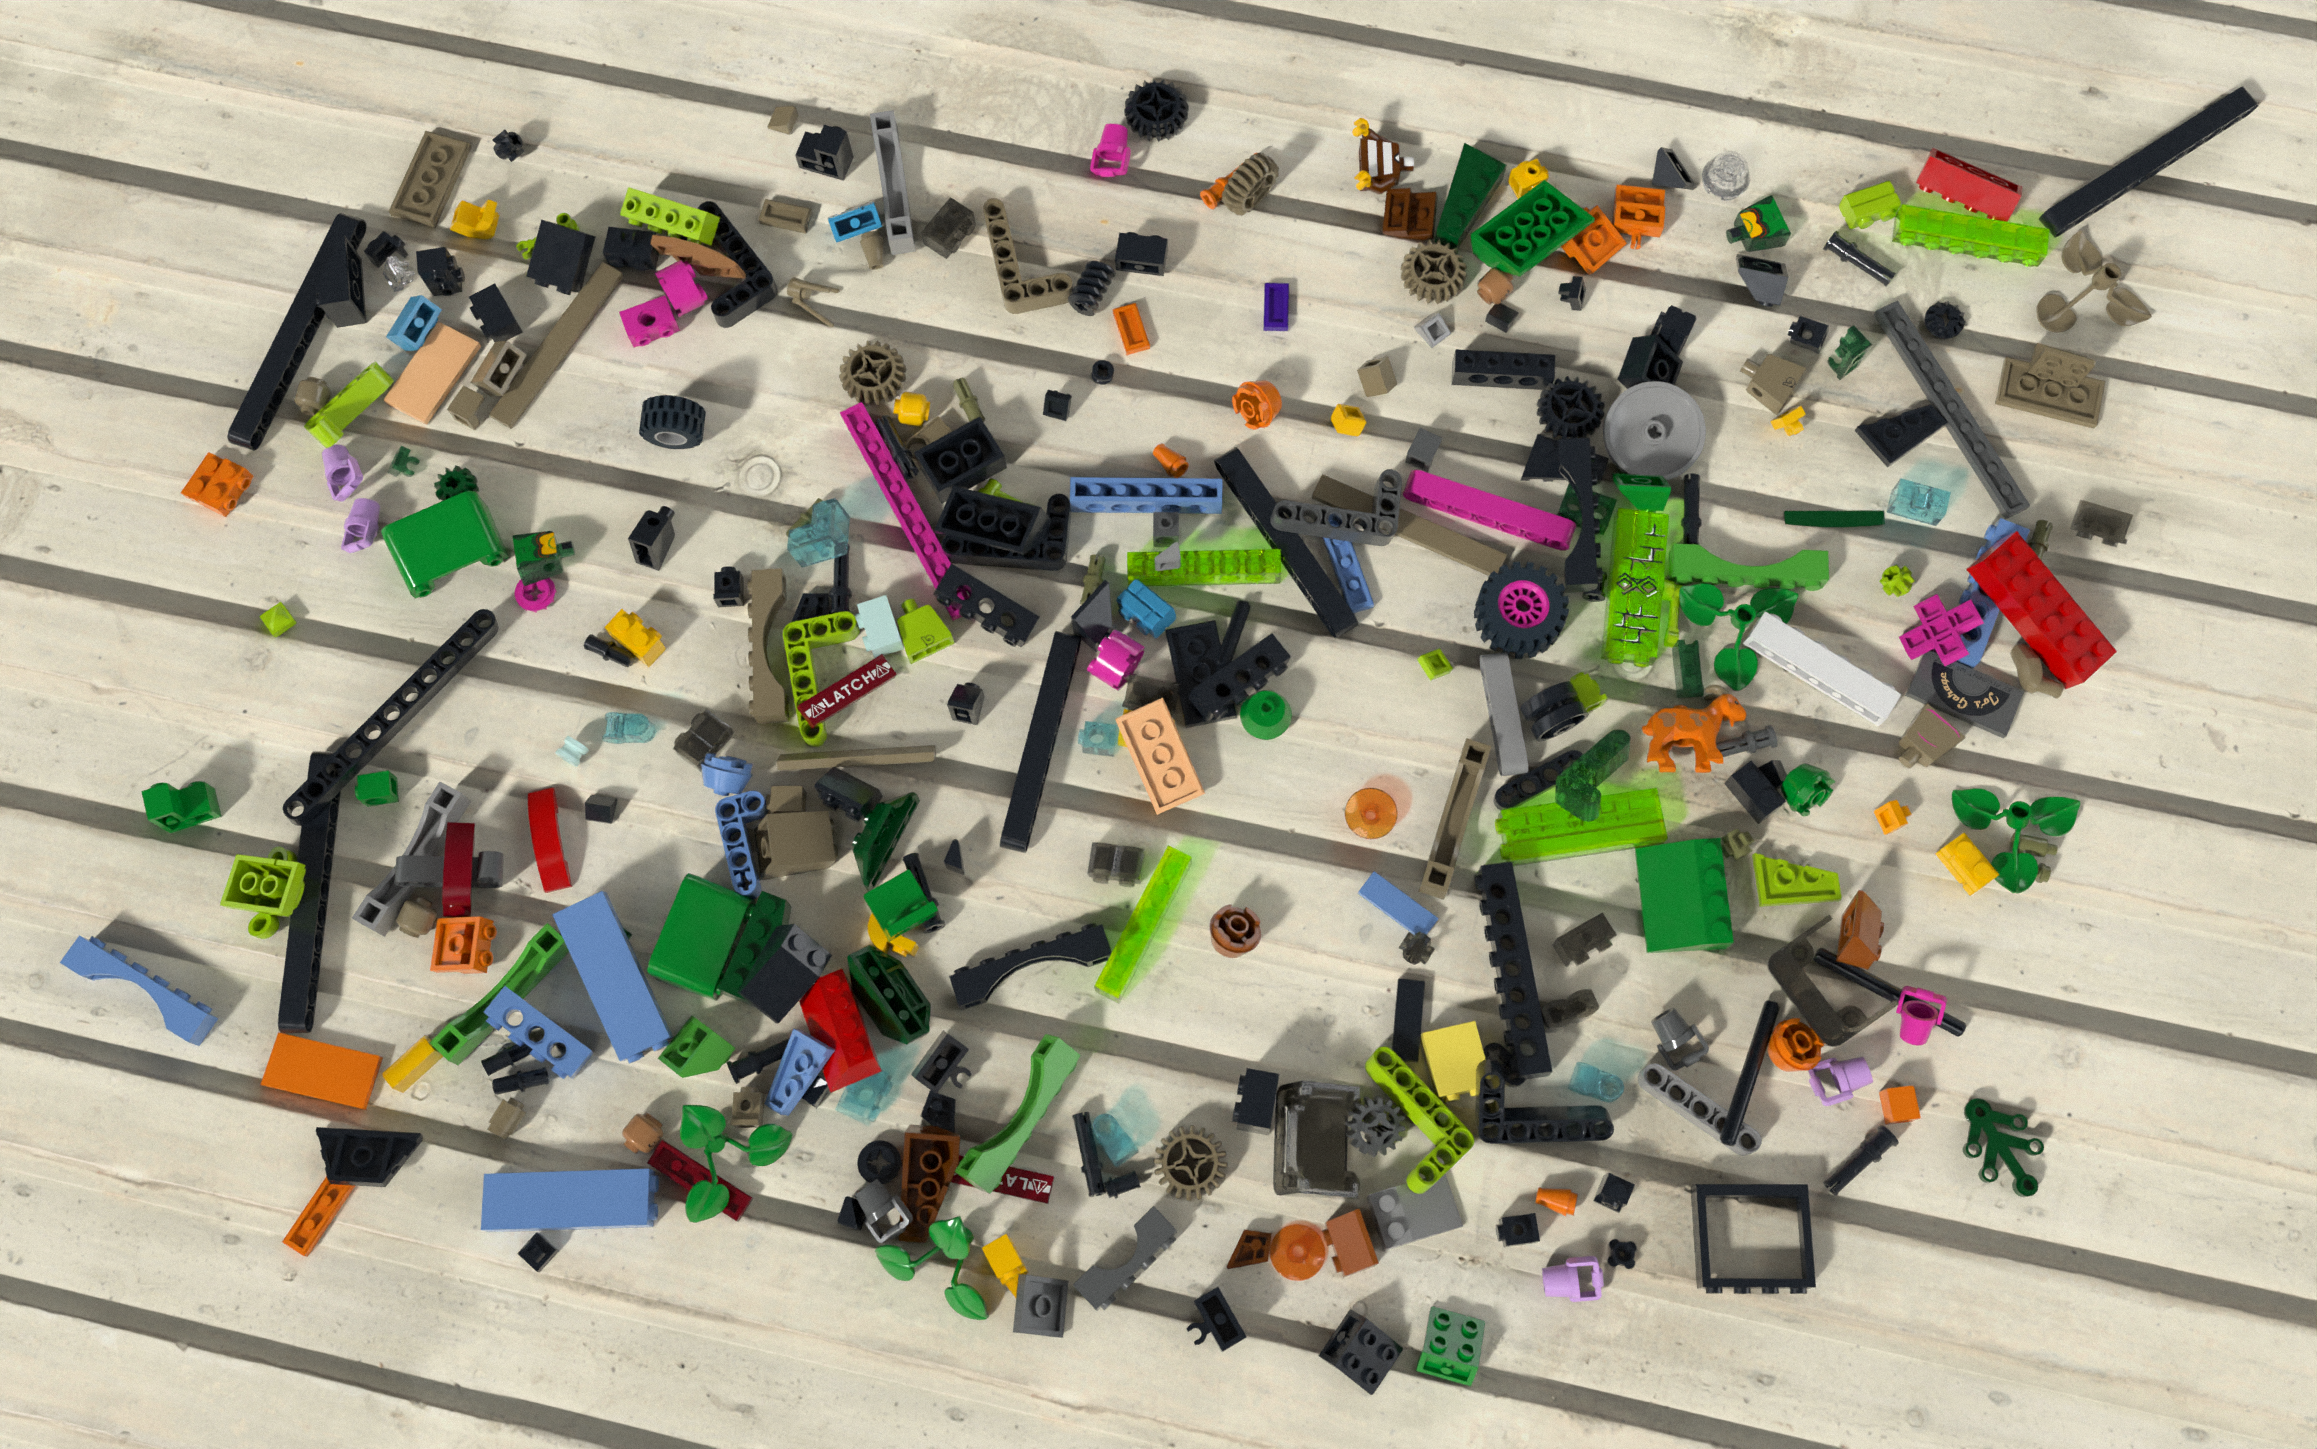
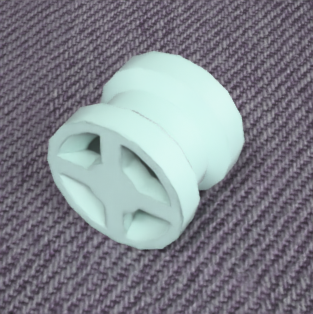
(572, 751)

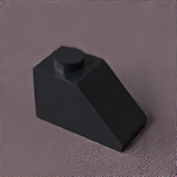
(966, 703)

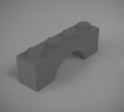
(1101, 1284)

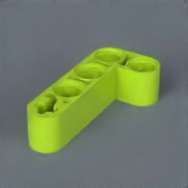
(352, 400)

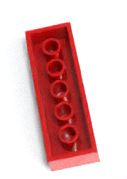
(2041, 610)

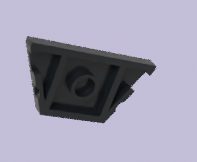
(365, 1155)

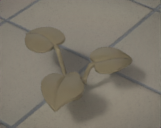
(2083, 257)

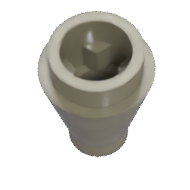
(872, 247)

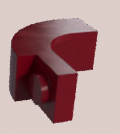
(458, 869)

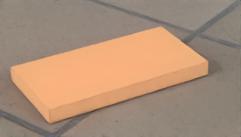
(432, 373)
(1160, 756)

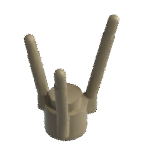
(802, 290)

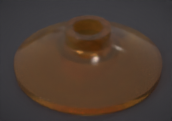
(1372, 801)
(1295, 1267)

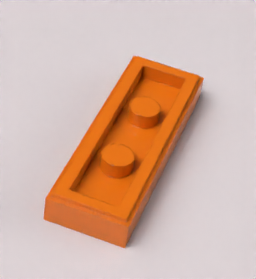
(317, 1216)

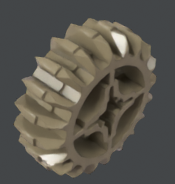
(1250, 183)
(1437, 283)
(881, 362)
(1178, 1167)

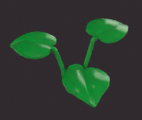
(1702, 604)
(2053, 814)
(703, 1127)
(955, 1242)

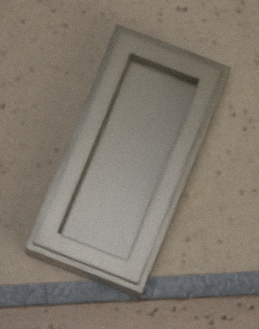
(785, 216)

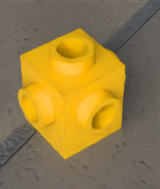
(1527, 176)

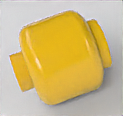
(912, 408)

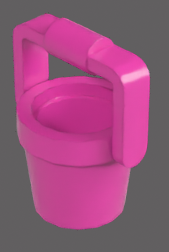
(1112, 148)
(1917, 1016)

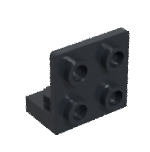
(1361, 1351)

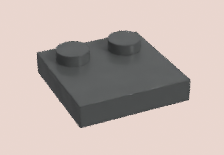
(1040, 1306)

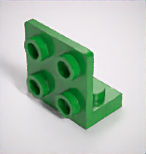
(899, 905)
(1451, 1346)

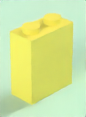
(1453, 1060)

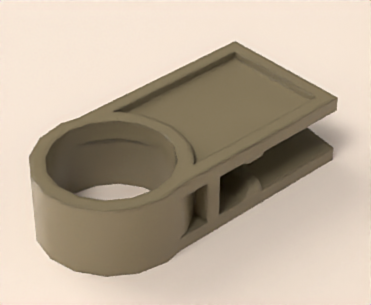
(929, 433)

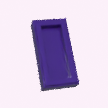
(1276, 306)

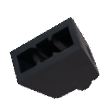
(652, 538)

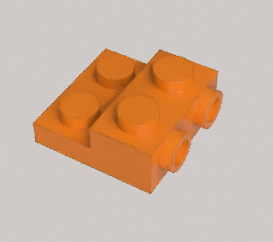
(1595, 243)
(217, 484)
(463, 945)

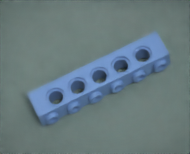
(1145, 495)
(1983, 604)

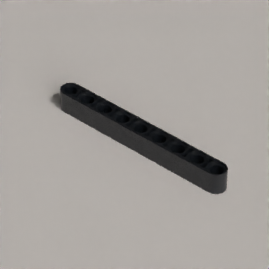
(1294, 553)
(1040, 742)

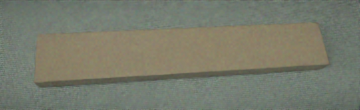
(860, 757)

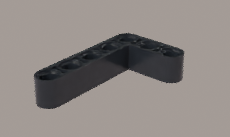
(754, 278)
(1039, 561)
(1532, 1117)

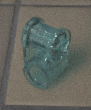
(622, 728)
(1591, 1081)
(1115, 1144)

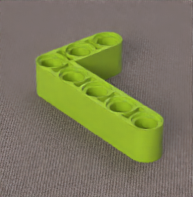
(806, 671)
(1422, 1117)

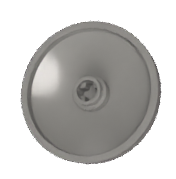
(1654, 430)

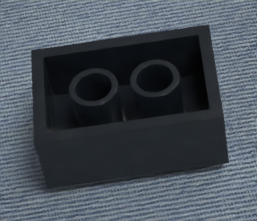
(961, 459)

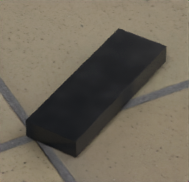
(1408, 1019)

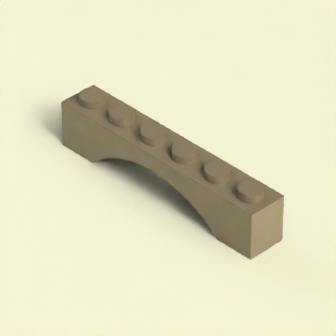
(768, 593)
(1454, 819)

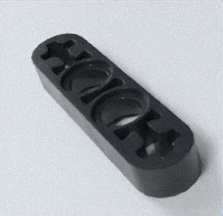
(1537, 777)

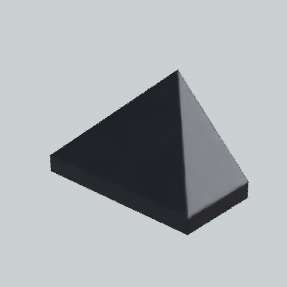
(1670, 171)

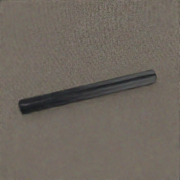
(1881, 987)
(1749, 1073)

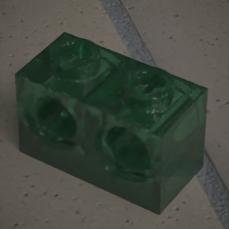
(1605, 508)

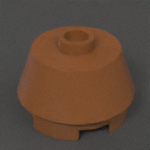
(1234, 931)

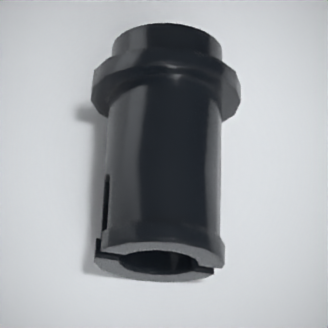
(1121, 1184)

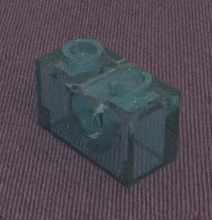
(1918, 502)
(865, 1111)

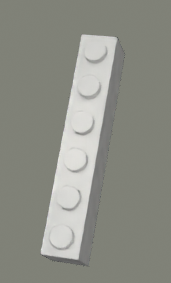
(1822, 668)

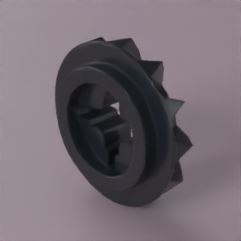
(1935, 322)
(870, 1153)

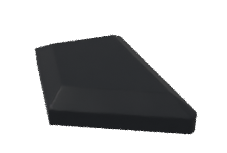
(812, 606)
(940, 1111)

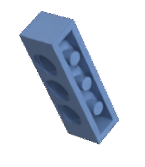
(507, 1003)

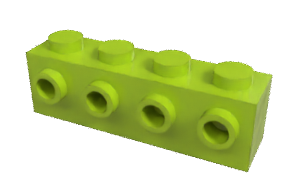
(669, 216)

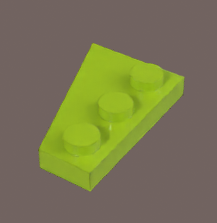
(1793, 884)

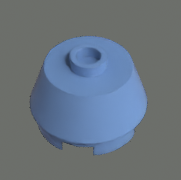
(725, 774)

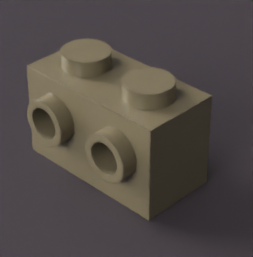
(499, 368)

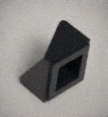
(816, 1092)
(851, 1214)

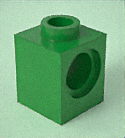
(377, 788)

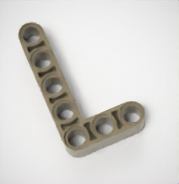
(1009, 266)

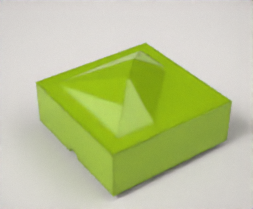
(278, 619)
(1435, 664)

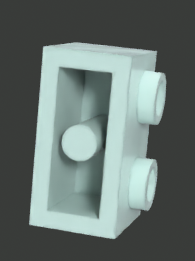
(879, 626)

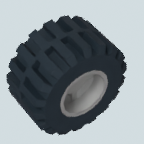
(672, 422)

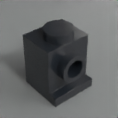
(1818, 330)
(732, 594)
(1613, 1192)
(1530, 1231)

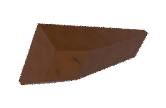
(928, 1168)

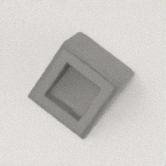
(1432, 329)
(1169, 558)

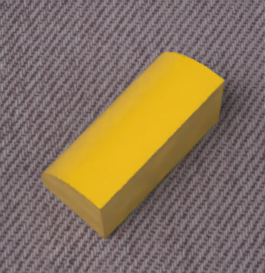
(412, 1065)

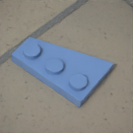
(797, 1070)

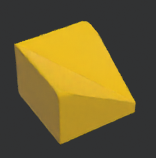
(1348, 420)

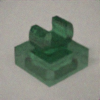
(400, 462)

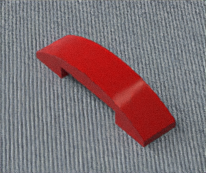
(547, 840)

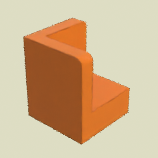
(1899, 1105)

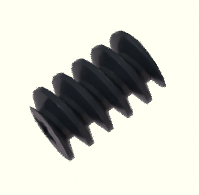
(1090, 286)

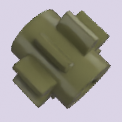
(1737, 844)

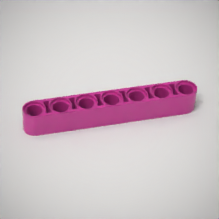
(1489, 510)

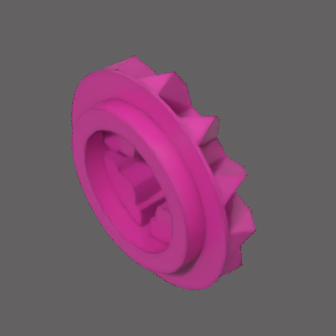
(528, 602)

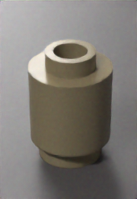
(506, 1118)

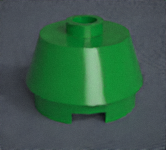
(1265, 714)
(1806, 787)

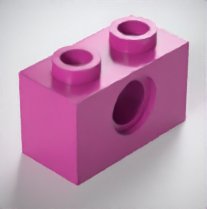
(639, 316)

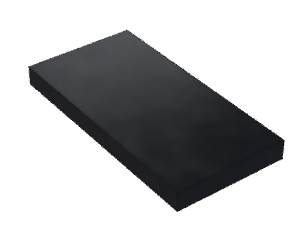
(1193, 660)

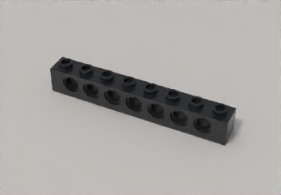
(1503, 877)

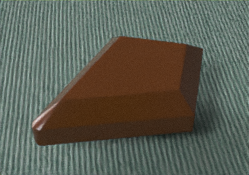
(1251, 1249)

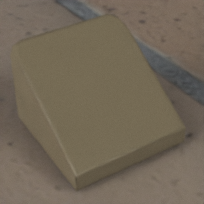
(783, 119)

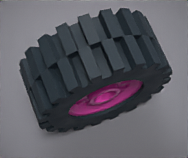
(1521, 637)

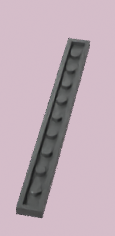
(1952, 408)

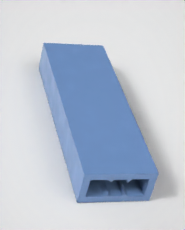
(613, 977)
(569, 1200)

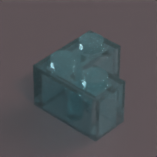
(822, 538)

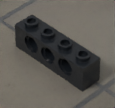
(1503, 369)
(1000, 605)
(1266, 651)

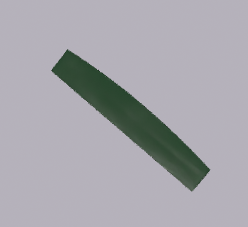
(1834, 518)

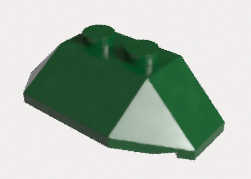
(881, 836)
(889, 995)

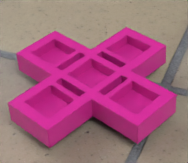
(1941, 630)

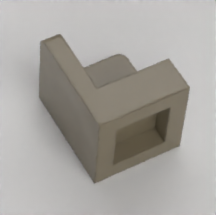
(1377, 377)
(465, 406)

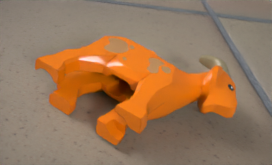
(1694, 728)

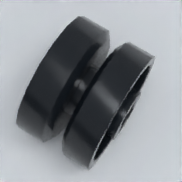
(1554, 711)

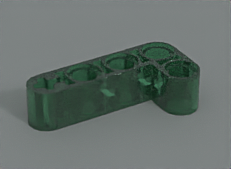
(1578, 783)

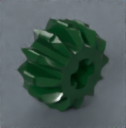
(458, 477)

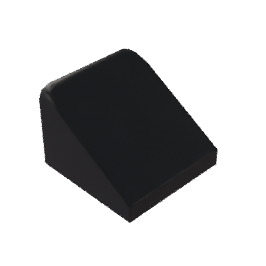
(1501, 317)
(953, 859)

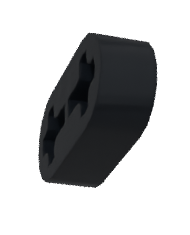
(1504, 1056)

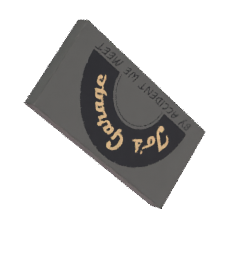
(1965, 694)

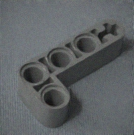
(428, 870)

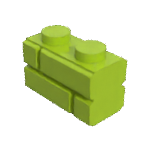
(1870, 205)

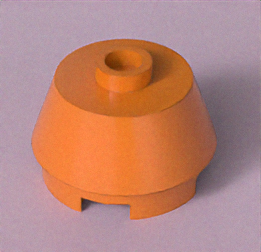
(1257, 403)
(1794, 1046)

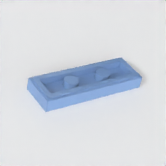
(1397, 905)

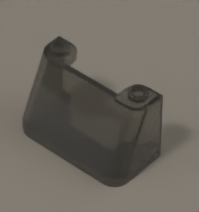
(1313, 1140)

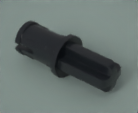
(609, 651)
(505, 1058)
(520, 1081)

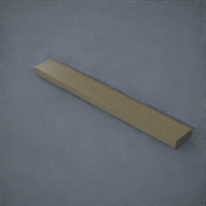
(556, 345)
(1414, 528)

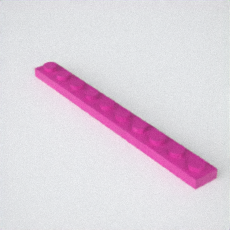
(899, 497)

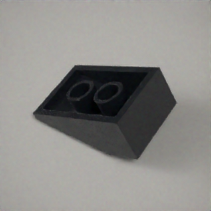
(343, 286)
(784, 971)

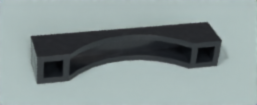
(1575, 466)
(977, 984)

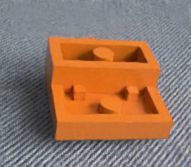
(1638, 212)

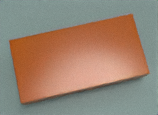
(1131, 329)

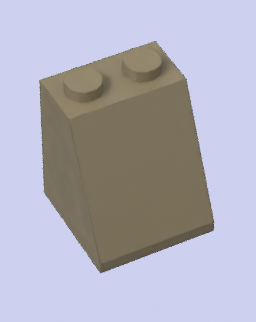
(795, 843)

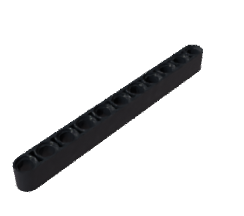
(2148, 162)
(289, 343)
(390, 728)
(309, 917)

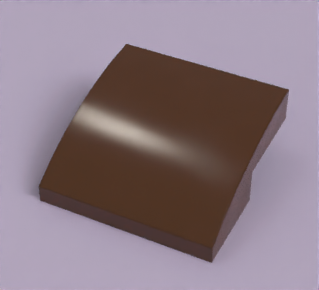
(1410, 214)

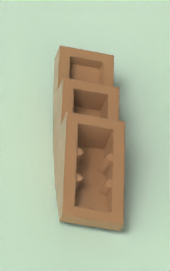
(702, 259)

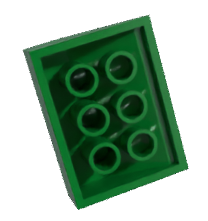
(1529, 230)
(1684, 896)

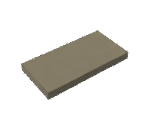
(430, 179)
(2048, 397)

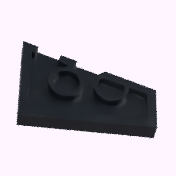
(1901, 434)
(1544, 462)

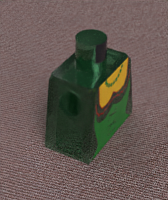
(1760, 227)
(540, 555)

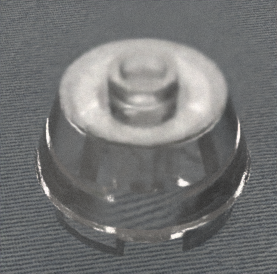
(1726, 175)

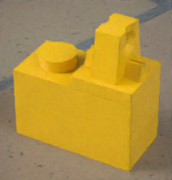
(1005, 1262)

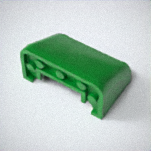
(443, 541)
(699, 936)

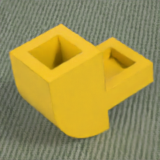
(475, 220)
(901, 945)

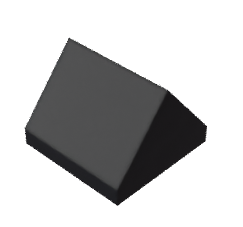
(1774, 772)
(600, 808)

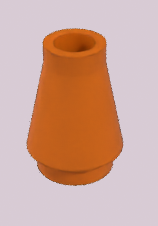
(1171, 461)
(1558, 1200)

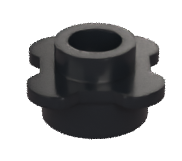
(1629, 1250)

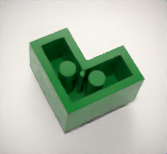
(180, 808)

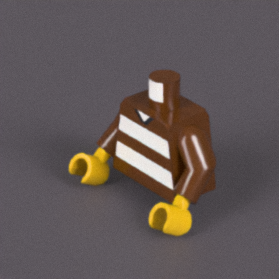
(1378, 160)

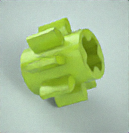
(1897, 580)

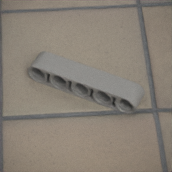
(1503, 714)
(1684, 1107)

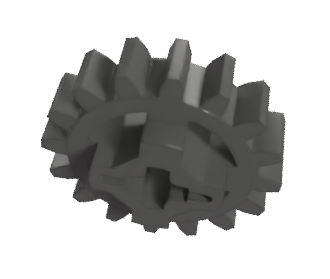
(1380, 1135)

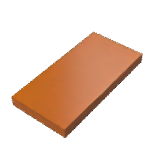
(321, 1071)

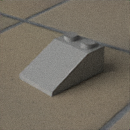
(1410, 1217)

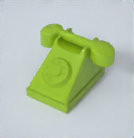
(265, 886)

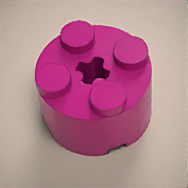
(680, 287)
(1116, 660)

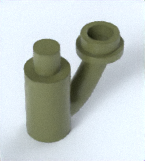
(2036, 847)

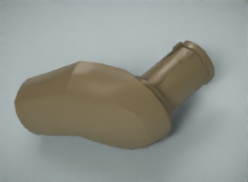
(2031, 673)

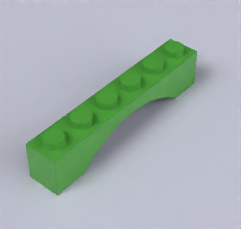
(1695, 564)
(470, 1028)
(1049, 1068)

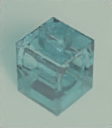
(1104, 748)

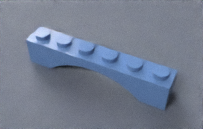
(180, 1015)

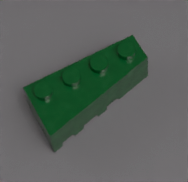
(1470, 191)
(766, 915)

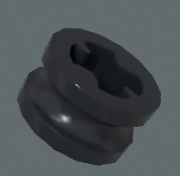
(1104, 365)

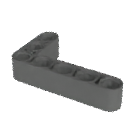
(1346, 518)

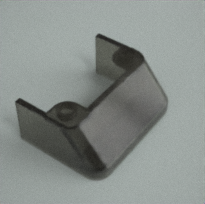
(1830, 1026)

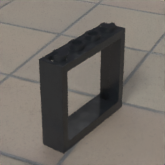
(1700, 1192)

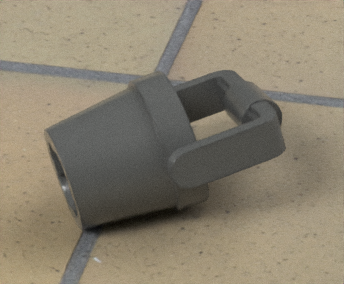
(1675, 1032)
(876, 1203)

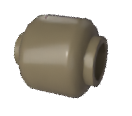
(312, 395)
(416, 917)

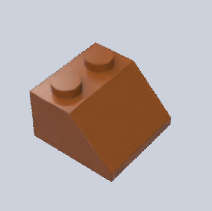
(1860, 932)
(1350, 1243)

